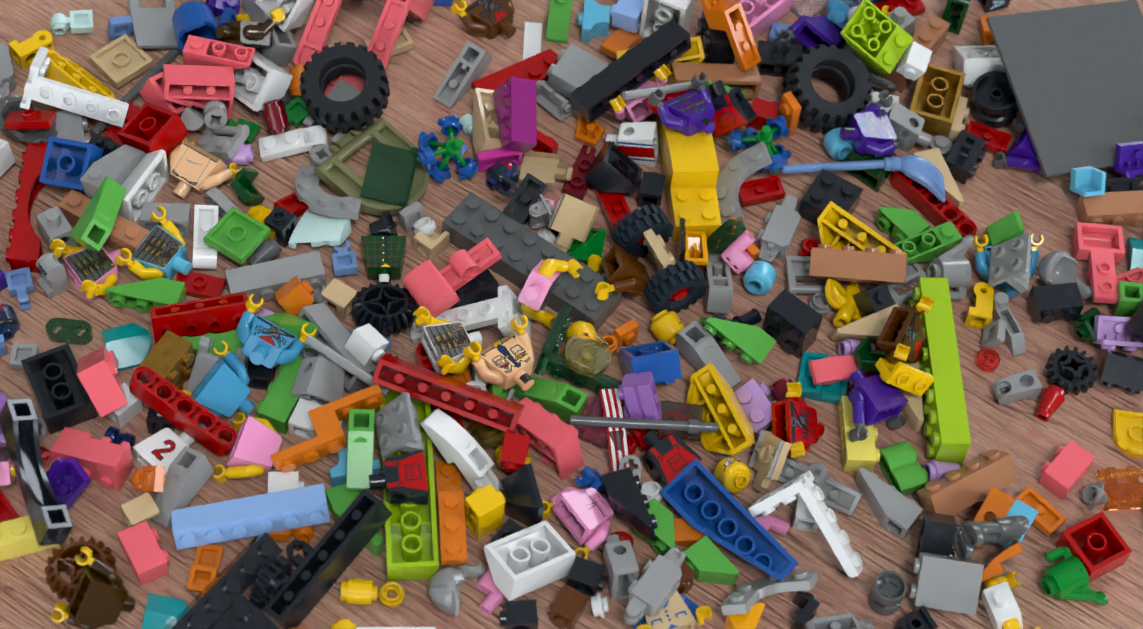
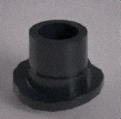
(384, 226)

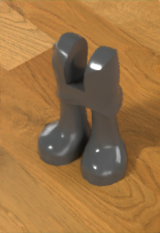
(975, 533)

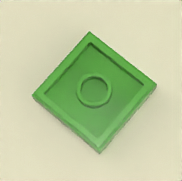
(237, 235)

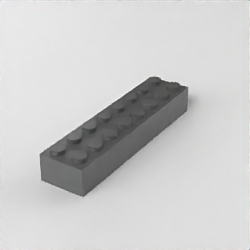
(521, 252)

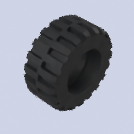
(340, 61)
(843, 71)

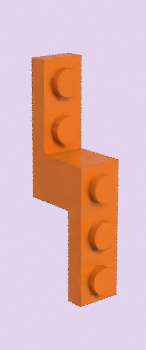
(730, 17)
(329, 432)
(450, 514)

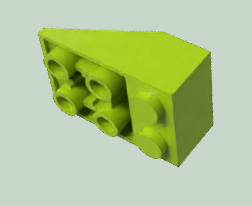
(875, 38)

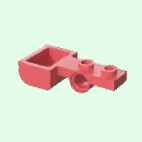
(1103, 248)
(437, 288)

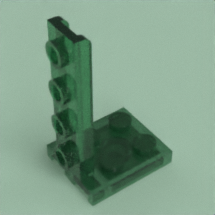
(555, 364)

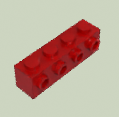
(199, 316)

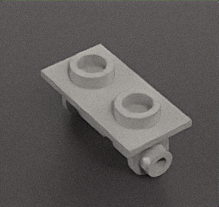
(552, 101)
(540, 214)

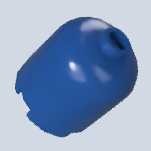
(194, 19)

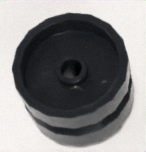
(993, 100)

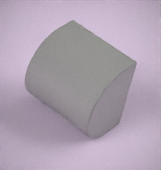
(193, 120)

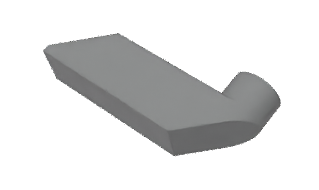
(1014, 335)

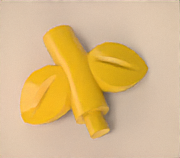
(842, 300)

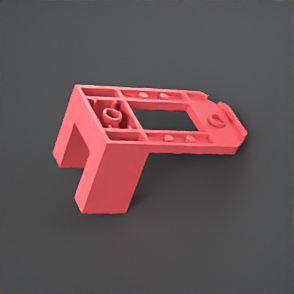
(381, 43)

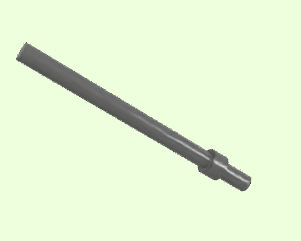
(134, 92)
(692, 426)

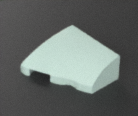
(320, 230)

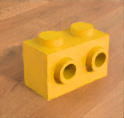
(484, 511)

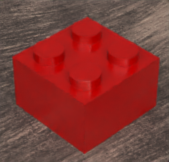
(153, 129)
(1096, 545)

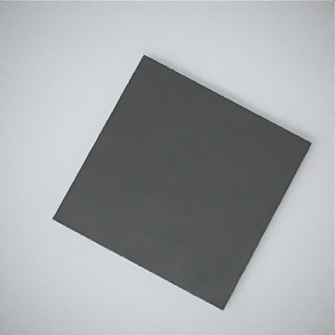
(1075, 80)

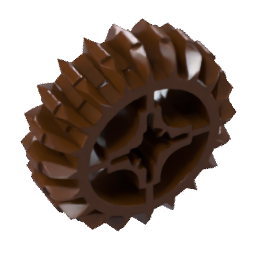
(65, 561)

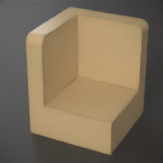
(431, 246)
(341, 296)
(139, 510)

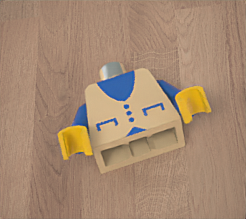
(676, 614)

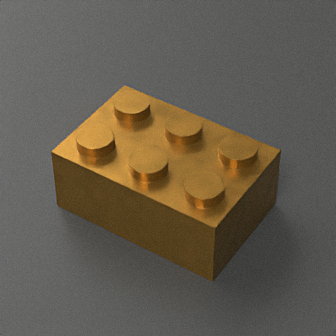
(937, 98)

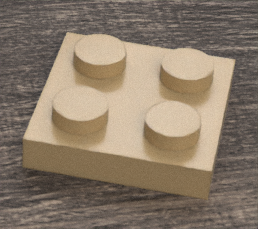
(121, 61)

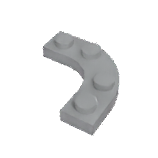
(734, 175)
(309, 191)
(749, 593)

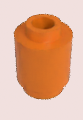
(295, 82)

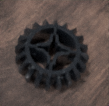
(384, 308)

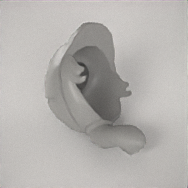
(1060, 268)
(447, 585)

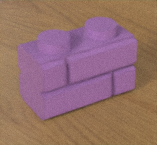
(640, 396)

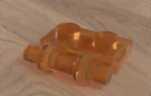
(1125, 495)

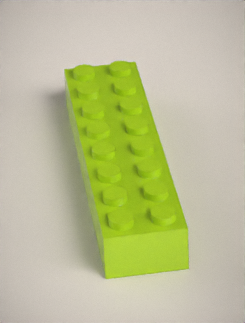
(944, 399)
(413, 527)

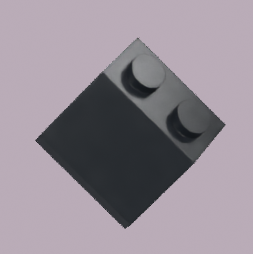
(476, 290)

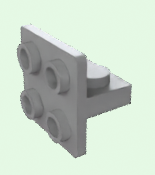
(1011, 263)
(398, 427)

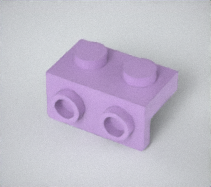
(1112, 333)
(756, 404)

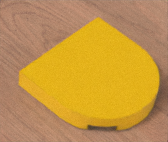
(1128, 432)

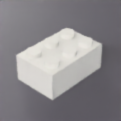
(659, 12)

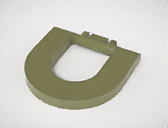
(348, 184)

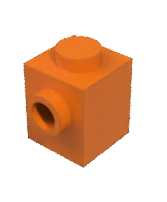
(295, 295)

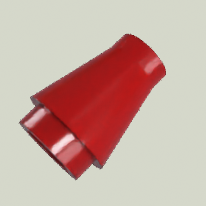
(1050, 401)

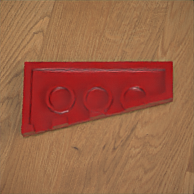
(531, 68)

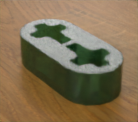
(724, 234)
(69, 331)

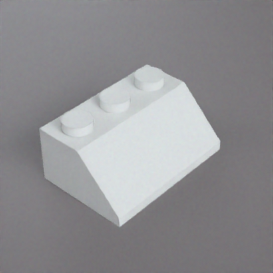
(976, 61)
(260, 82)
(144, 184)
(528, 560)

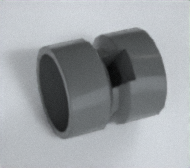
(887, 593)

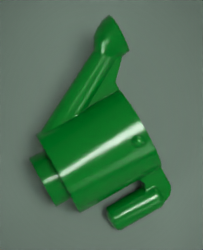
(1068, 579)

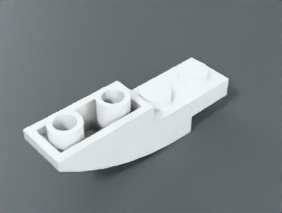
(461, 448)

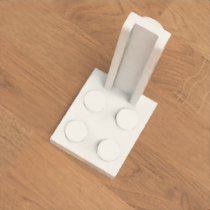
(69, 97)
(482, 314)
(823, 516)

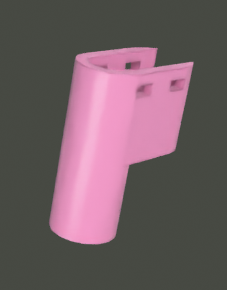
(737, 255)
(774, 524)
(494, 595)

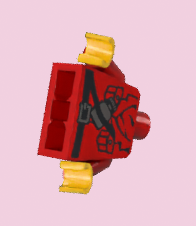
(796, 421)

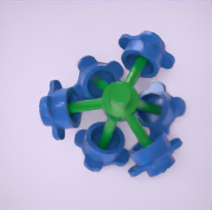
(774, 129)
(451, 149)

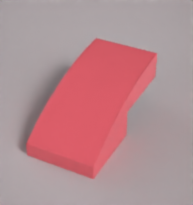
(832, 369)

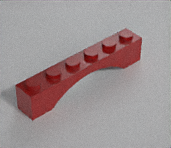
(25, 244)

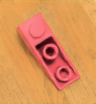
(216, 53)

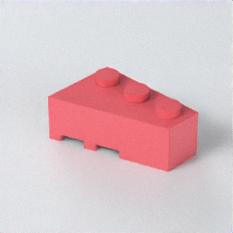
(199, 85)
(102, 380)
(550, 437)
(101, 460)

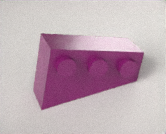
(516, 113)

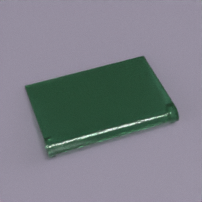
(389, 174)

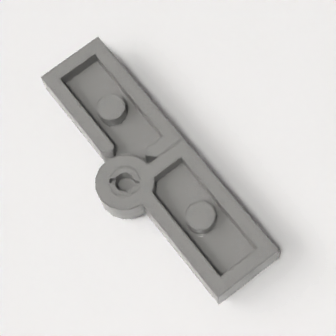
(835, 492)

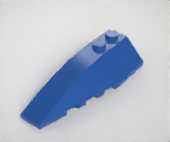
(724, 520)

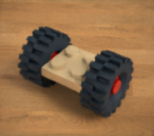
(677, 282)

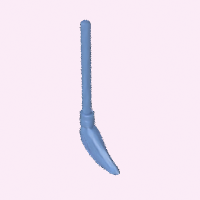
(911, 165)

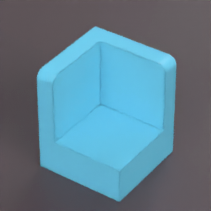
(1087, 181)

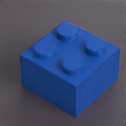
(67, 163)
(657, 357)

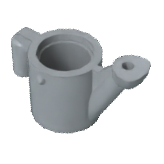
(954, 267)

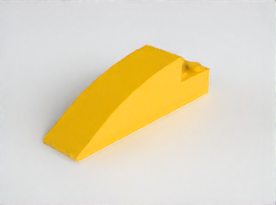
(690, 179)

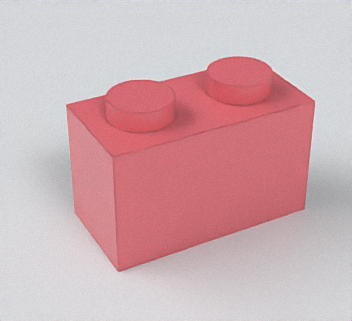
(1066, 469)
(144, 553)

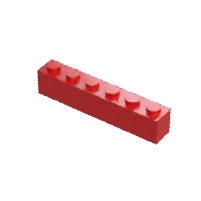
(447, 393)

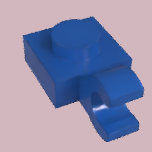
(591, 479)

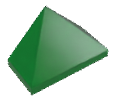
(592, 246)

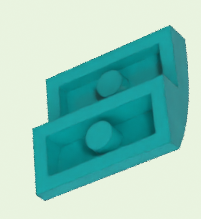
(823, 393)

